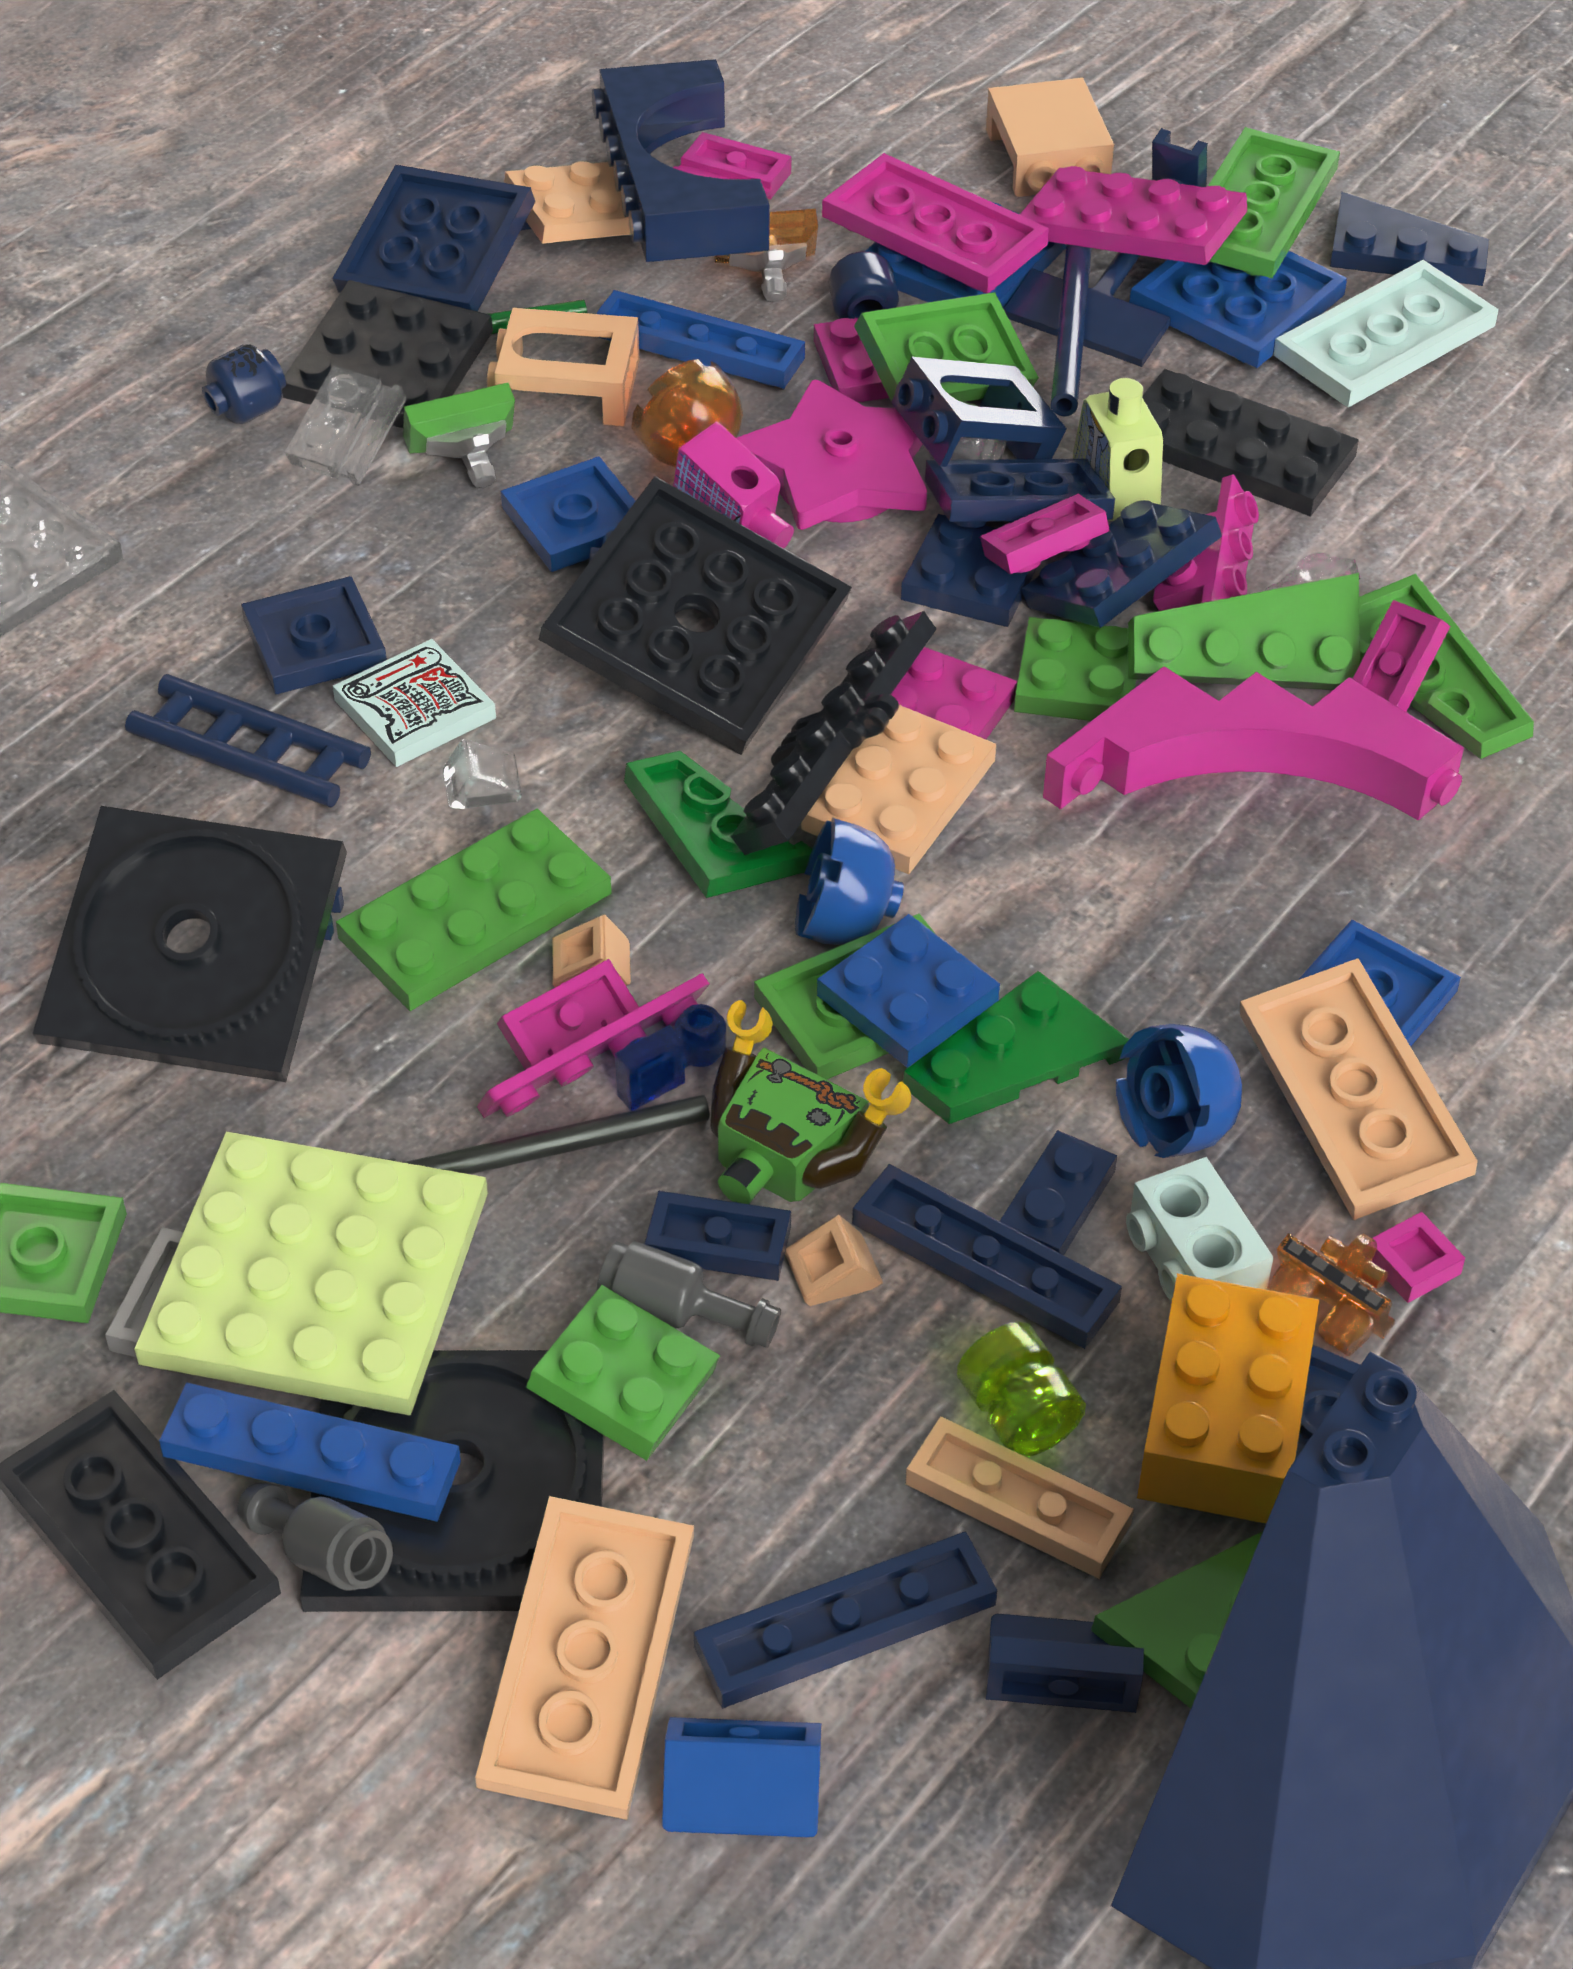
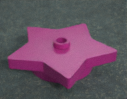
(840, 459)

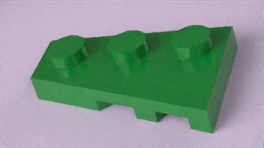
(697, 822)
(1012, 1045)

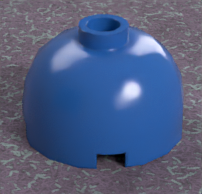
(847, 885)
(1178, 1089)

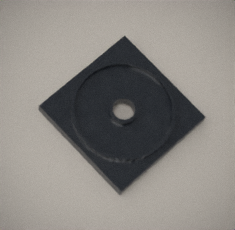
(688, 556)
(212, 1009)
(488, 1526)

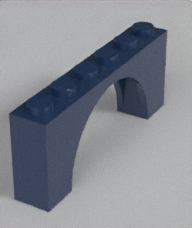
(668, 208)

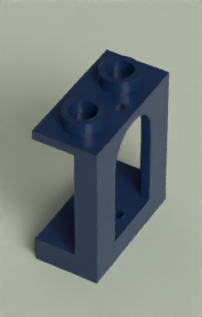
(1007, 412)

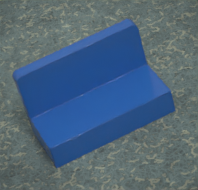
(741, 1777)

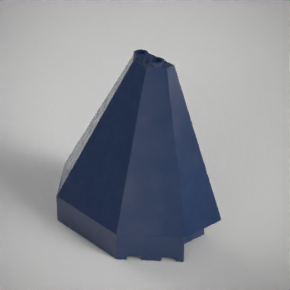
(1374, 1715)

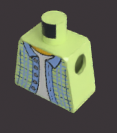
(1122, 443)

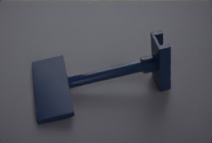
(1111, 323)

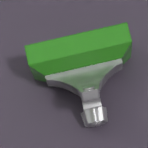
(462, 427)

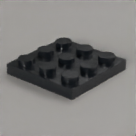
(391, 339)

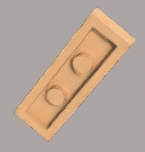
(1019, 1497)

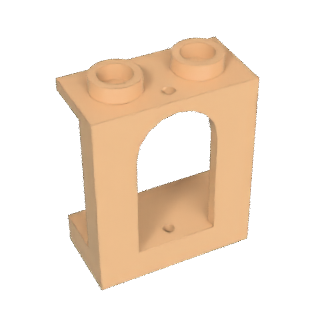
(610, 381)

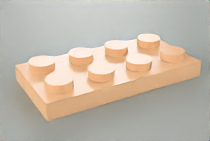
(1357, 1089)
(586, 1658)

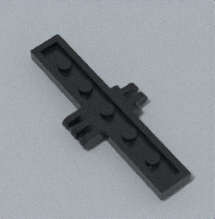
(824, 739)

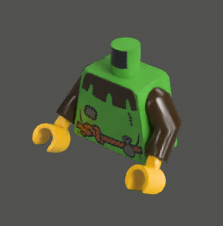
(788, 1125)

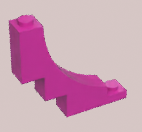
(1179, 731)

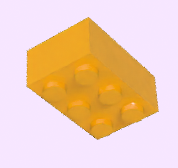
(1228, 1398)

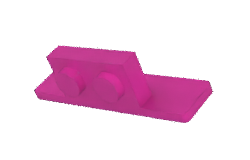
(1221, 567)
(574, 1024)

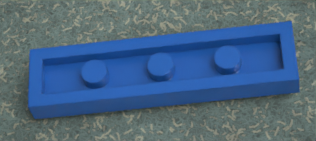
(694, 335)
(311, 1451)

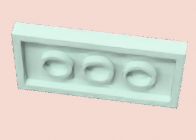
(1385, 333)

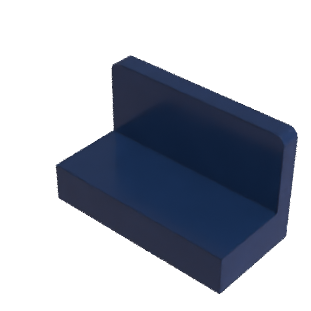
(1060, 1665)

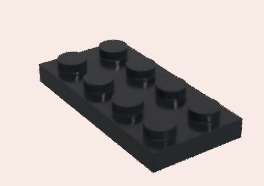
(1263, 446)
(137, 1533)

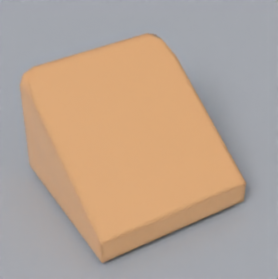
(589, 946)
(832, 1263)

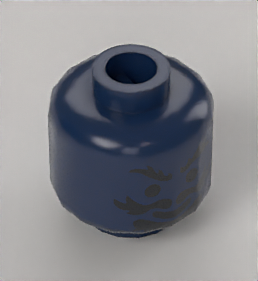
(243, 383)

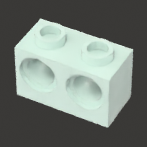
(1196, 1229)

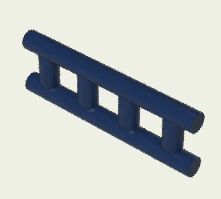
(261, 765)

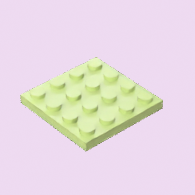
(314, 1273)

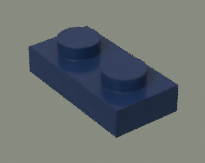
(1060, 1191)
(721, 1234)

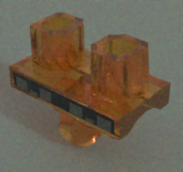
(1356, 1306)

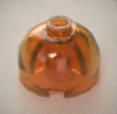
(683, 406)

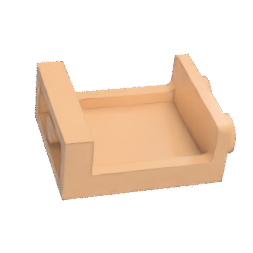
(1048, 129)

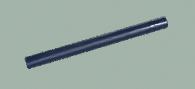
(1071, 331)

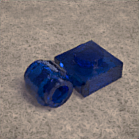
(658, 1062)

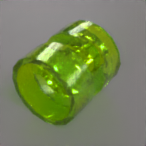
(1019, 1387)

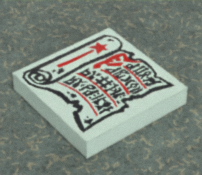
(414, 702)

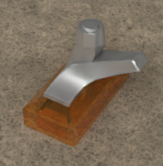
(790, 241)

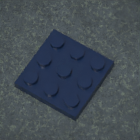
(437, 236)

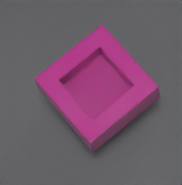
(1417, 1257)

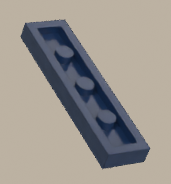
(987, 1255)
(844, 1619)

